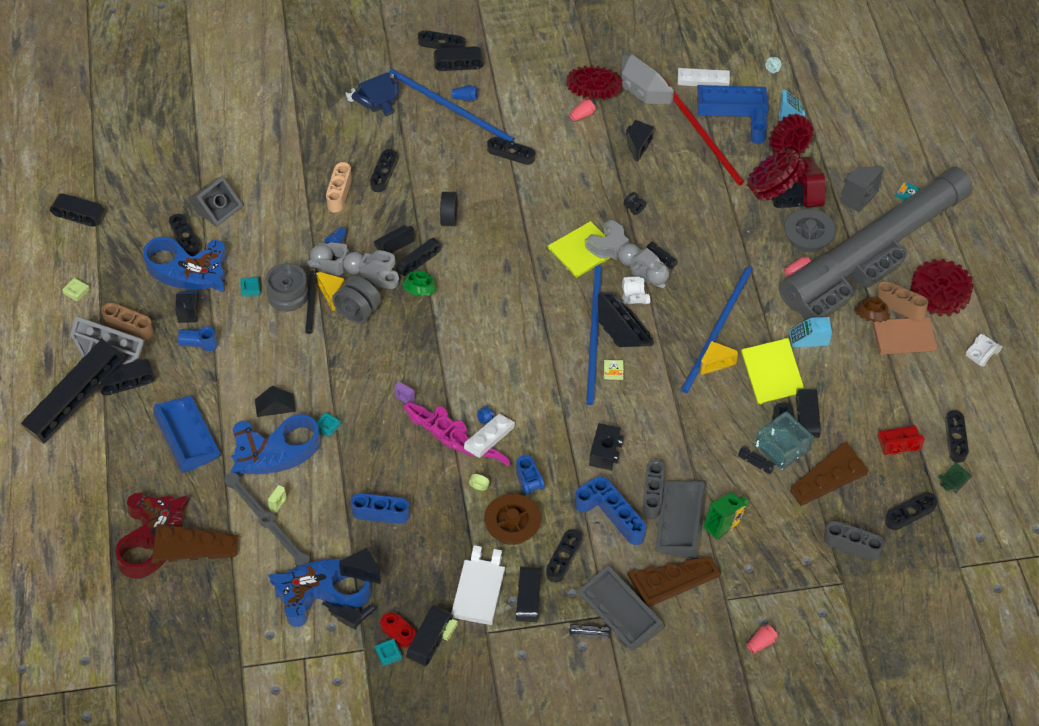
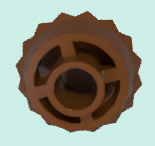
(872, 309)

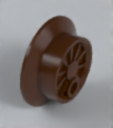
(512, 518)

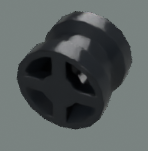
(634, 203)
(781, 408)

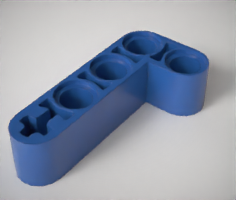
(632, 527)

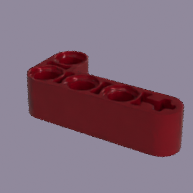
(813, 184)

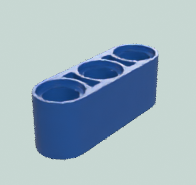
(373, 502)

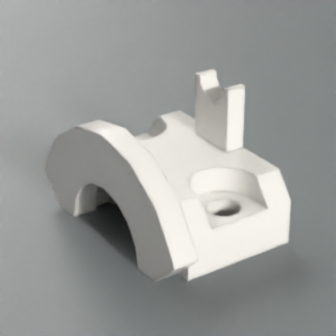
(634, 291)
(982, 350)

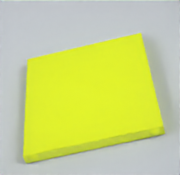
(573, 252)
(772, 370)

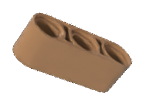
(902, 300)
(127, 321)

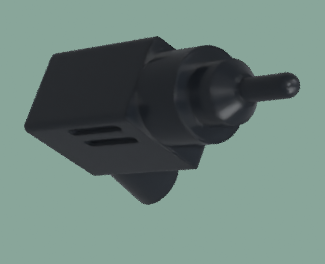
(349, 615)

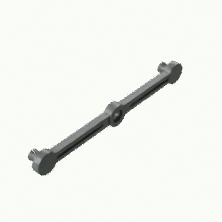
(233, 481)

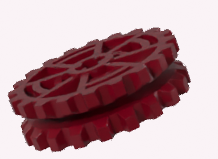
(775, 174)
(944, 286)

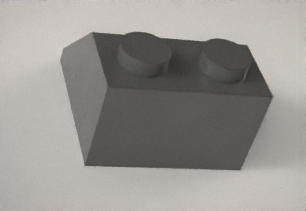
(861, 186)
(215, 201)

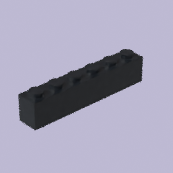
(72, 391)

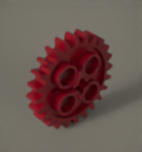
(594, 82)

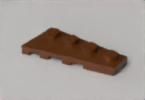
(832, 473)
(186, 543)
(668, 581)

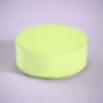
(479, 482)

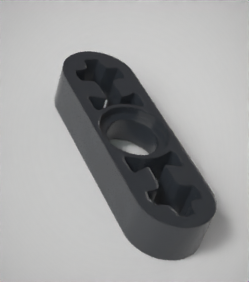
(430, 35)
(502, 147)
(385, 177)
(185, 228)
(419, 256)
(953, 443)
(906, 518)
(563, 547)

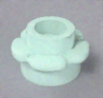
(776, 64)

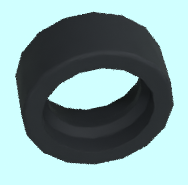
(448, 209)

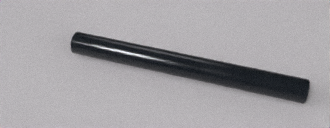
(311, 302)

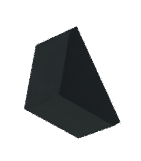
(274, 402)
(361, 566)

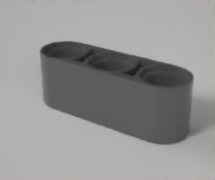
(653, 497)
(846, 533)

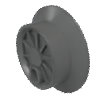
(809, 230)

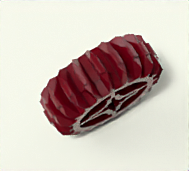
(792, 133)

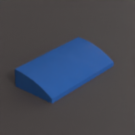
(730, 100)
(186, 433)

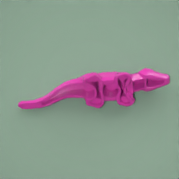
(445, 430)

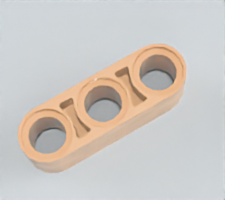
(338, 187)

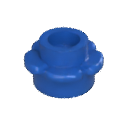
(485, 415)

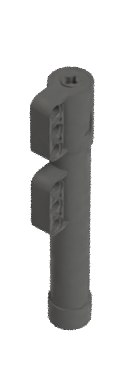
(870, 249)

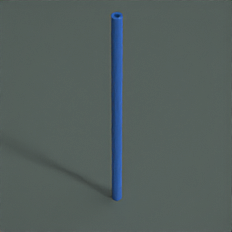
(451, 106)
(717, 328)
(593, 337)

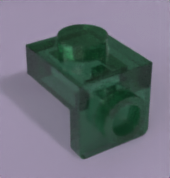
(954, 478)

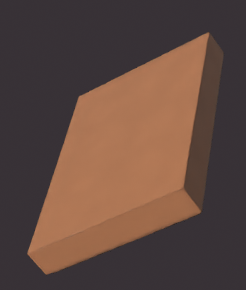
(904, 336)

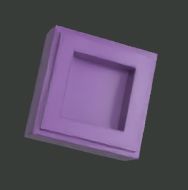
(404, 393)

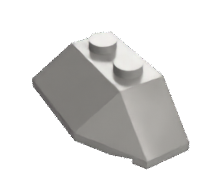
(644, 81)
(89, 333)

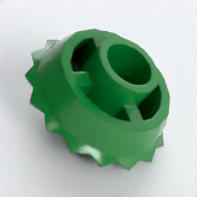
(419, 283)

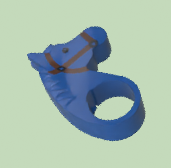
(272, 454)

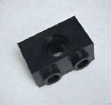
(605, 437)

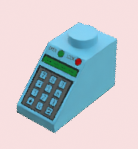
(789, 105)
(811, 333)

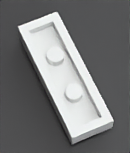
(696, 77)
(489, 435)

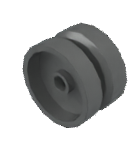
(286, 287)
(356, 299)

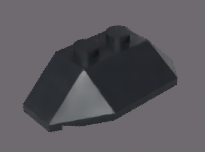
(621, 322)

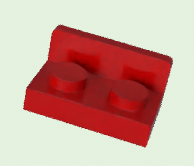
(900, 440)

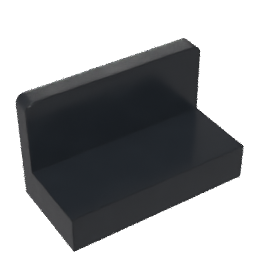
(396, 239)

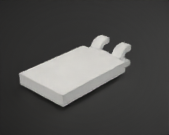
(479, 588)

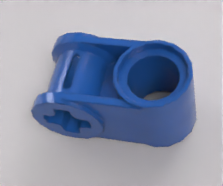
(529, 478)

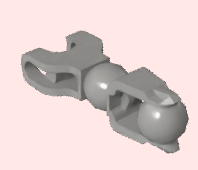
(617, 246)
(369, 266)

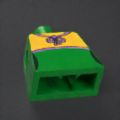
(725, 514)

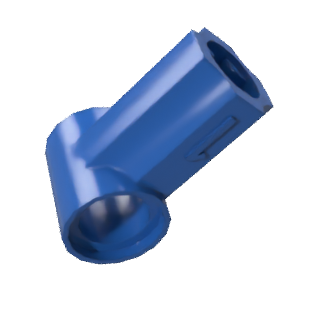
(758, 126)
(202, 338)

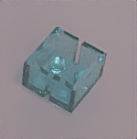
(787, 441)

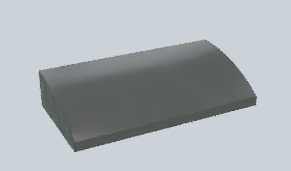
(681, 518)
(621, 608)

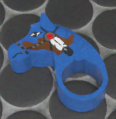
(185, 271)
(310, 582)

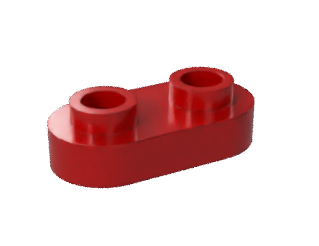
(397, 628)

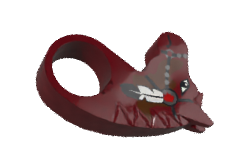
(150, 512)

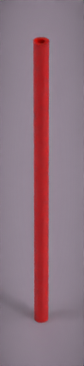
(706, 138)

